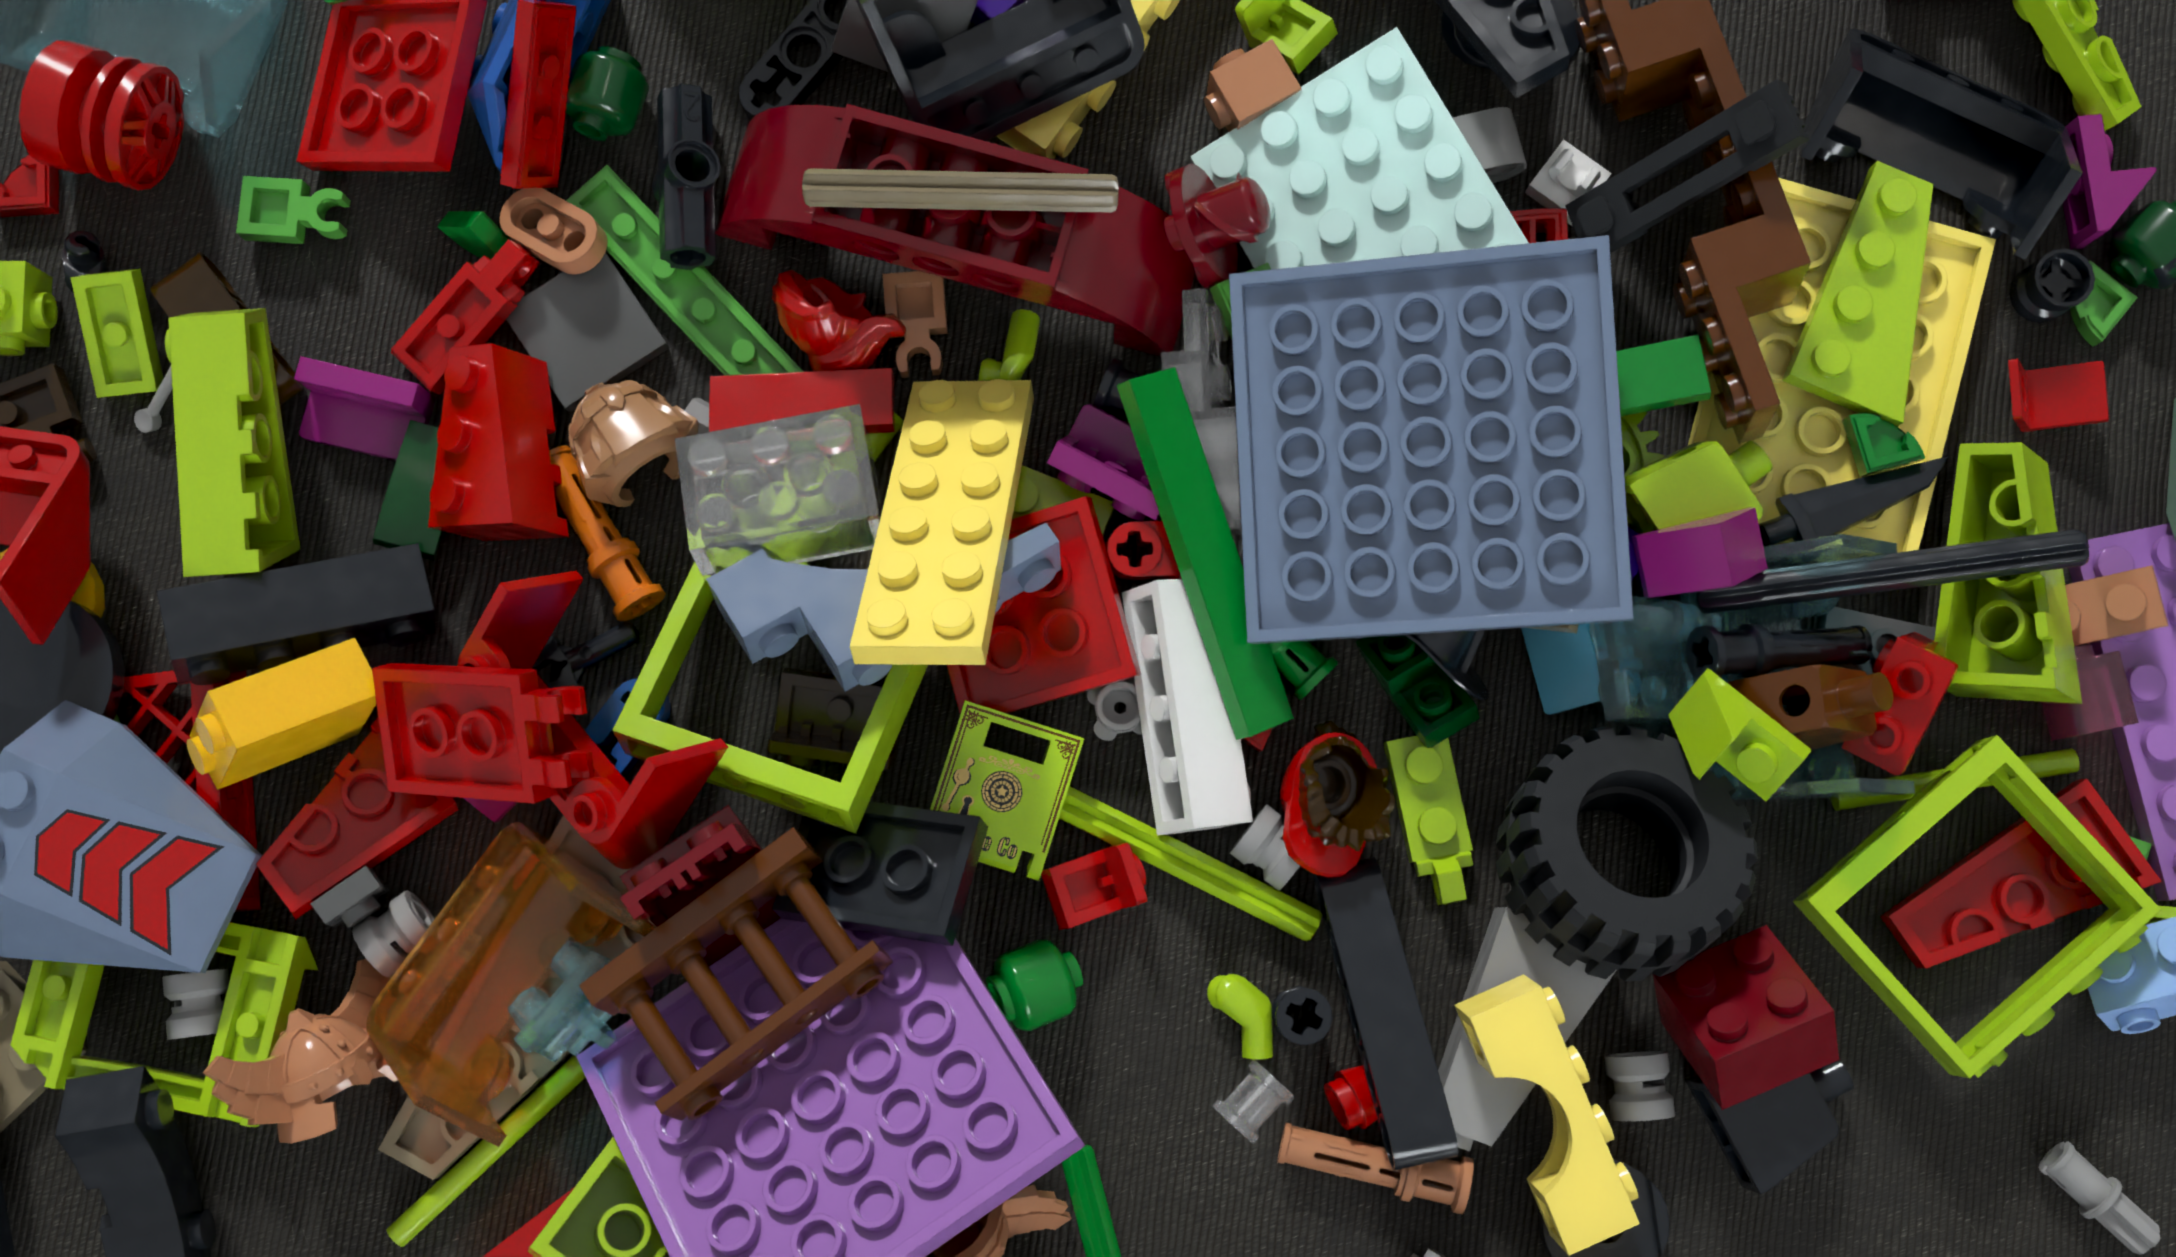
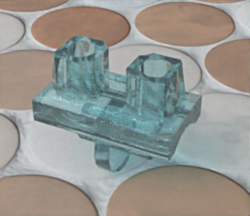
(567, 1016)

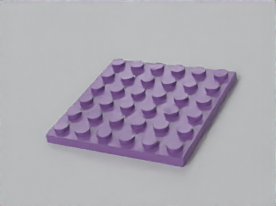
(854, 1135)

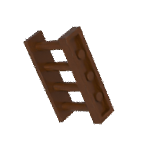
(680, 948)

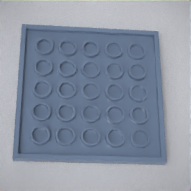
(1431, 443)

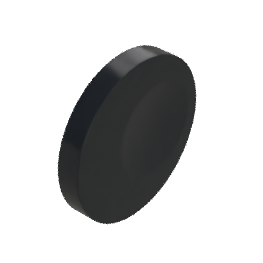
(75, 664)

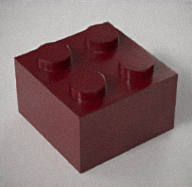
(1747, 1017)

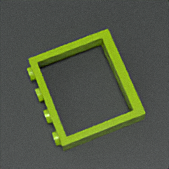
(745, 772)
(2068, 971)

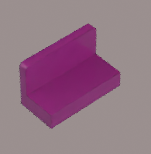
(359, 408)

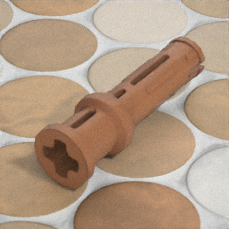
(1436, 1181)

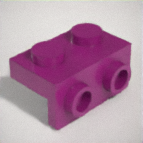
(1105, 457)

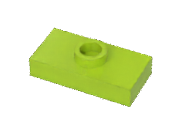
(118, 332)

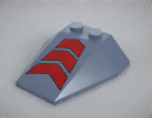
(110, 851)

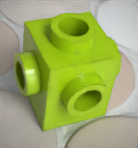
(25, 307)

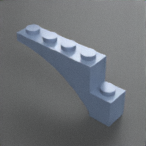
(779, 602)

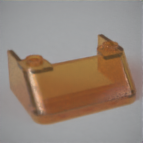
(491, 941)

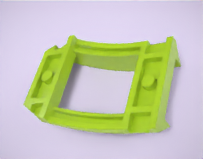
(254, 1013)

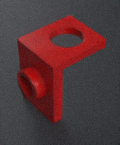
(2058, 395)

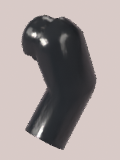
(82, 256)

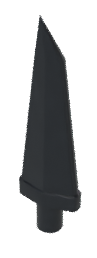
(1845, 504)

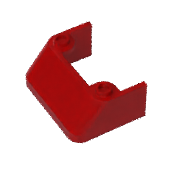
(43, 525)
(613, 816)

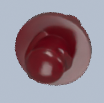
(1213, 219)

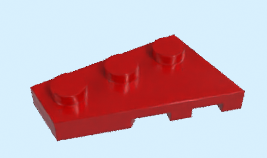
(347, 828)

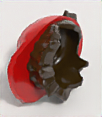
(1333, 802)

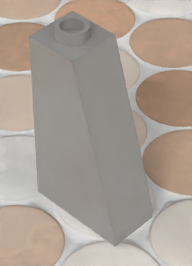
(1476, 1099)

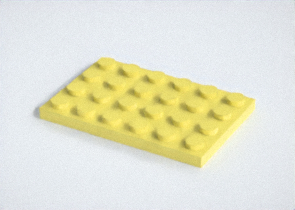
(1807, 431)

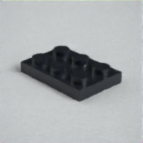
(897, 874)

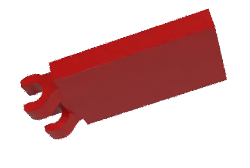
(475, 732)

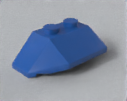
(492, 70)

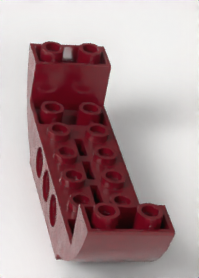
(1080, 262)

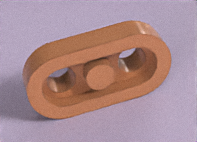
(563, 235)

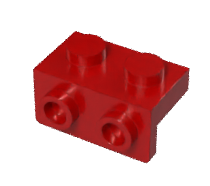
(1918, 686)

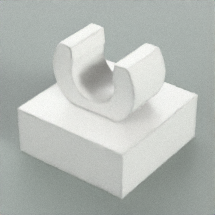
(1566, 178)

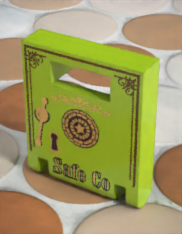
(1009, 793)

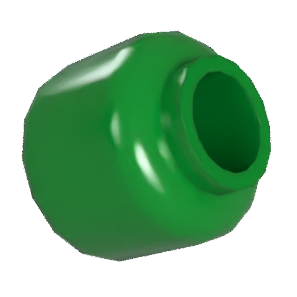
(1035, 984)

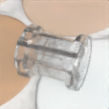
(1253, 1101)

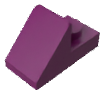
(2099, 193)

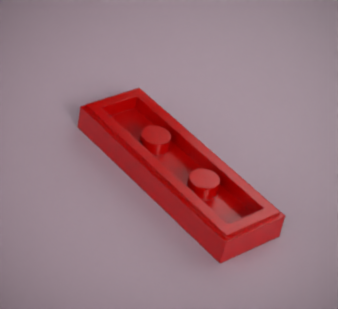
(537, 94)
(773, 396)

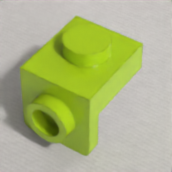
(1292, 24)

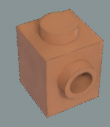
(1248, 85)

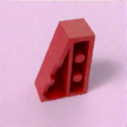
(494, 448)

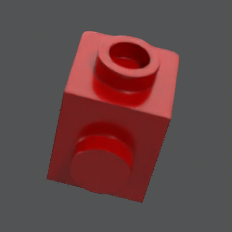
(1095, 885)

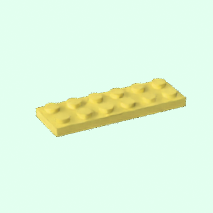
(944, 525)

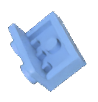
(2139, 983)

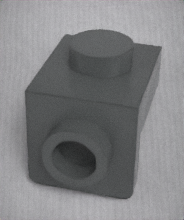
(351, 899)

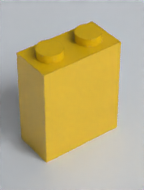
(282, 714)

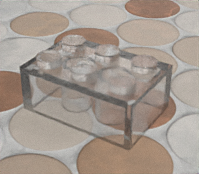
(780, 485)

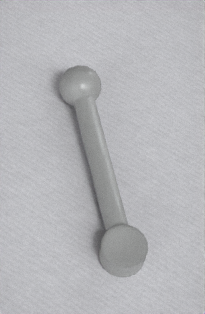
(149, 418)

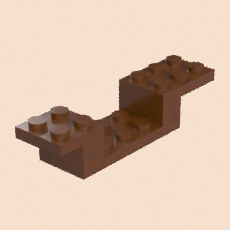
(1759, 259)

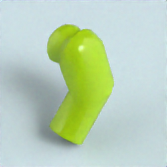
(1018, 349)
(1247, 1007)

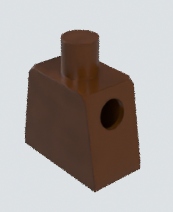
(1822, 701)

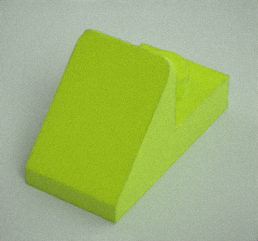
(1729, 729)

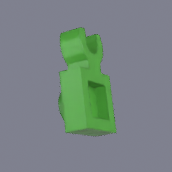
(283, 209)

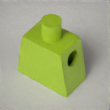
(1695, 485)

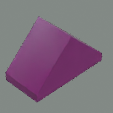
(1700, 554)

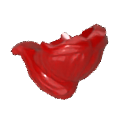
(831, 323)

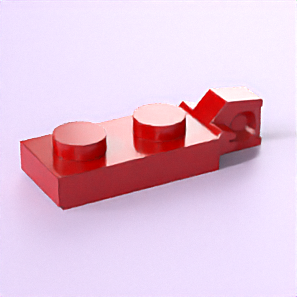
(465, 312)

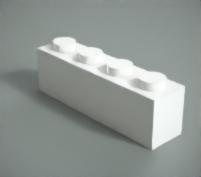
(1185, 728)

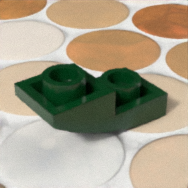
(407, 498)
(1418, 687)

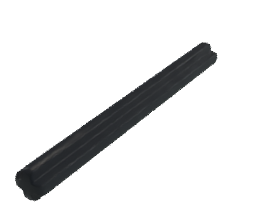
(1901, 571)

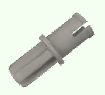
(2100, 1198)

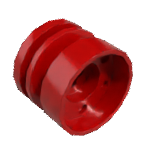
(101, 114)

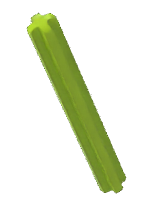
(1191, 865)

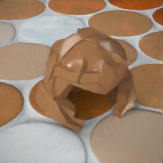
(619, 432)

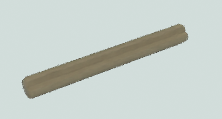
(960, 190)

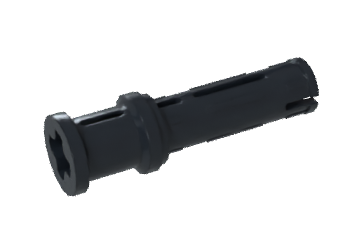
(1756, 651)

